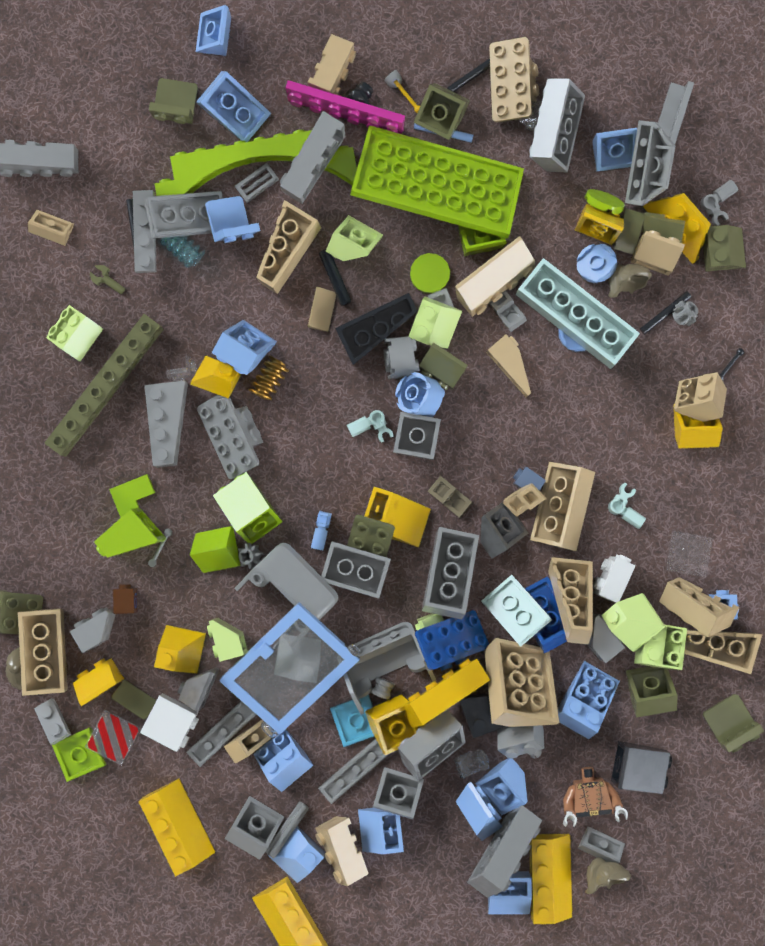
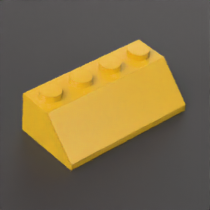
(445, 693)
(177, 827)
(550, 878)
(288, 916)

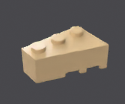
(333, 65)
(696, 608)
(341, 850)

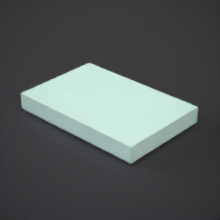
(516, 610)

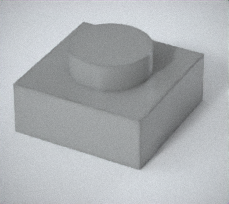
(442, 296)

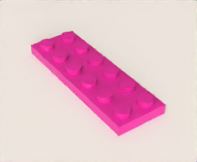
(343, 107)

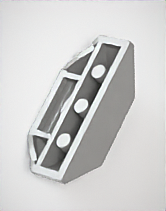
(650, 164)

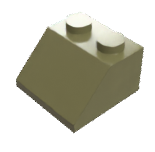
(441, 110)
(724, 248)
(442, 367)
(651, 691)

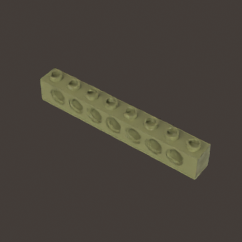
(104, 385)

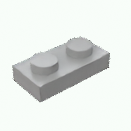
(52, 721)

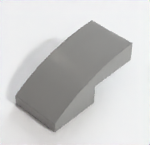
(508, 312)

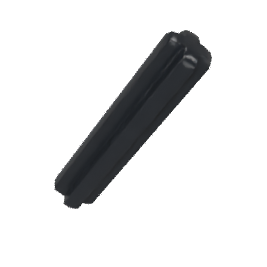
(335, 278)

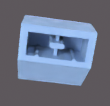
(282, 760)
(479, 811)
(380, 831)
(516, 898)

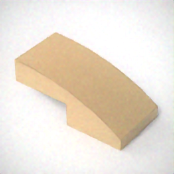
(524, 499)

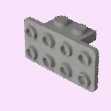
(231, 434)

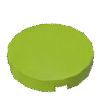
(604, 201)
(430, 273)

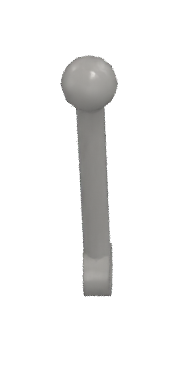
(152, 562)

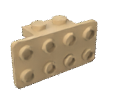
(512, 79)

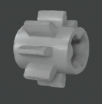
(685, 313)
(254, 554)

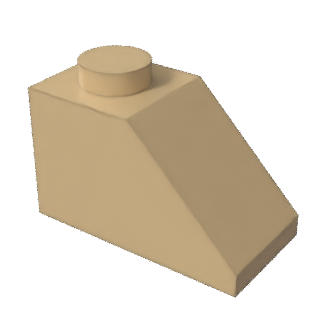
(247, 742)

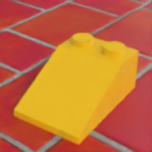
(600, 224)

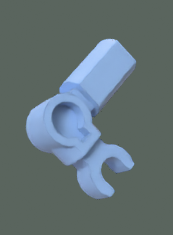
(320, 533)

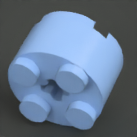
(419, 395)

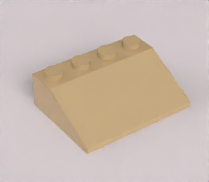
(520, 685)

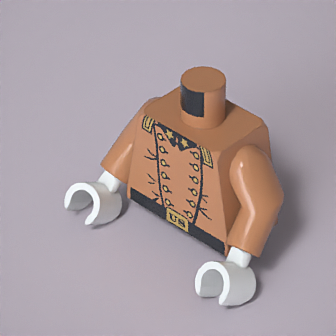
(591, 798)

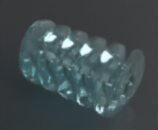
(183, 249)

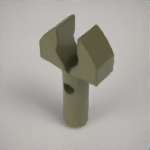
(106, 279)

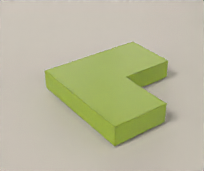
(127, 494)

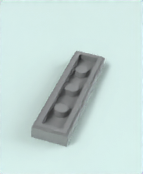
(221, 733)
(352, 771)

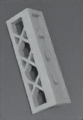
(674, 109)

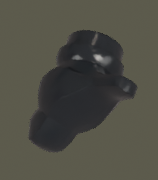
(360, 93)

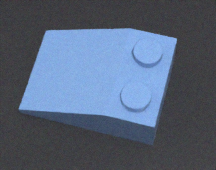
(233, 106)
(243, 347)

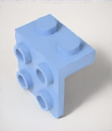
(229, 220)

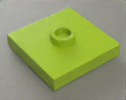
(75, 758)

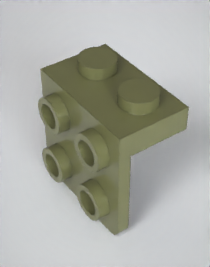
(174, 101)
(371, 535)
(11, 604)
(732, 723)

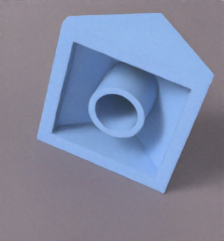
(214, 31)
(614, 149)

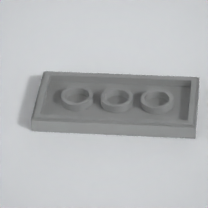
(179, 214)

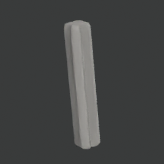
(287, 829)

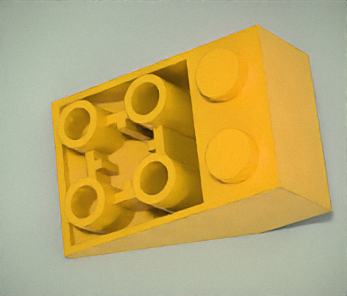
(406, 515)

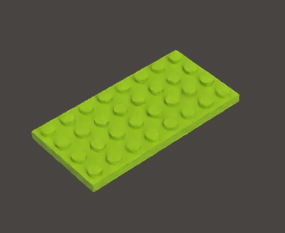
(437, 182)

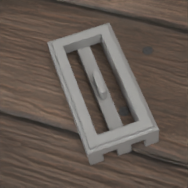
(262, 188)

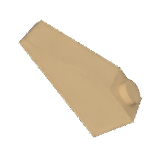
(509, 360)

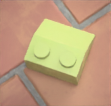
(435, 323)

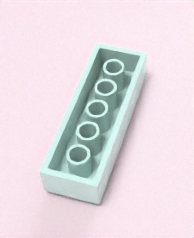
(577, 313)

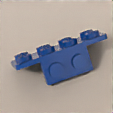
(451, 641)

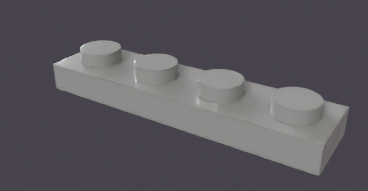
(143, 243)

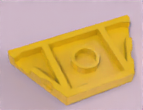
(683, 209)

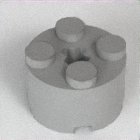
(400, 357)

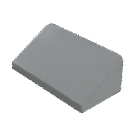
(601, 845)

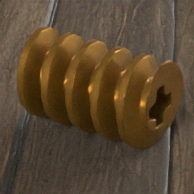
(269, 378)

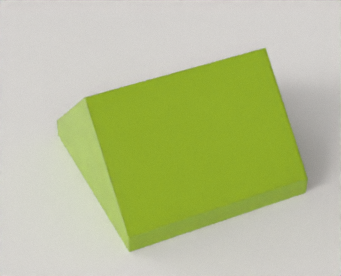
(479, 242)
(215, 550)

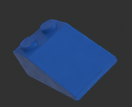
(553, 633)

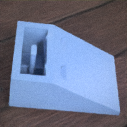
(587, 700)

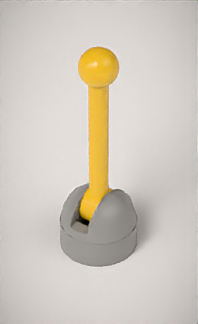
(394, 80)

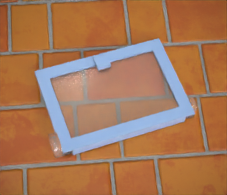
(289, 669)

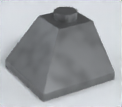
(500, 530)
(197, 688)

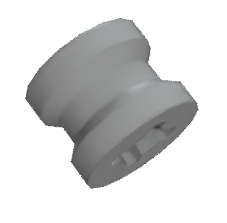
(382, 688)

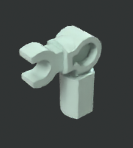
(363, 424)
(618, 504)

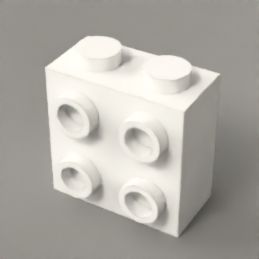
(613, 578)
(170, 722)

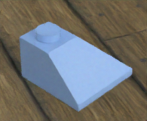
(505, 786)
(299, 855)

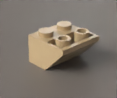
(657, 252)
(701, 397)

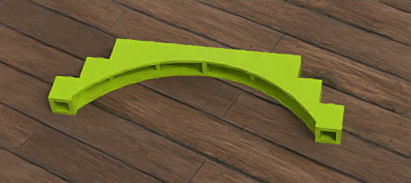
(201, 166)

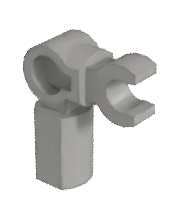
(710, 201)

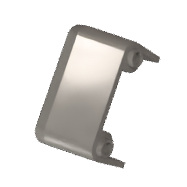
(293, 579)
(382, 655)

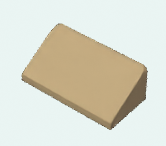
(50, 227)
(322, 309)

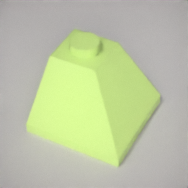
(352, 240)
(633, 621)

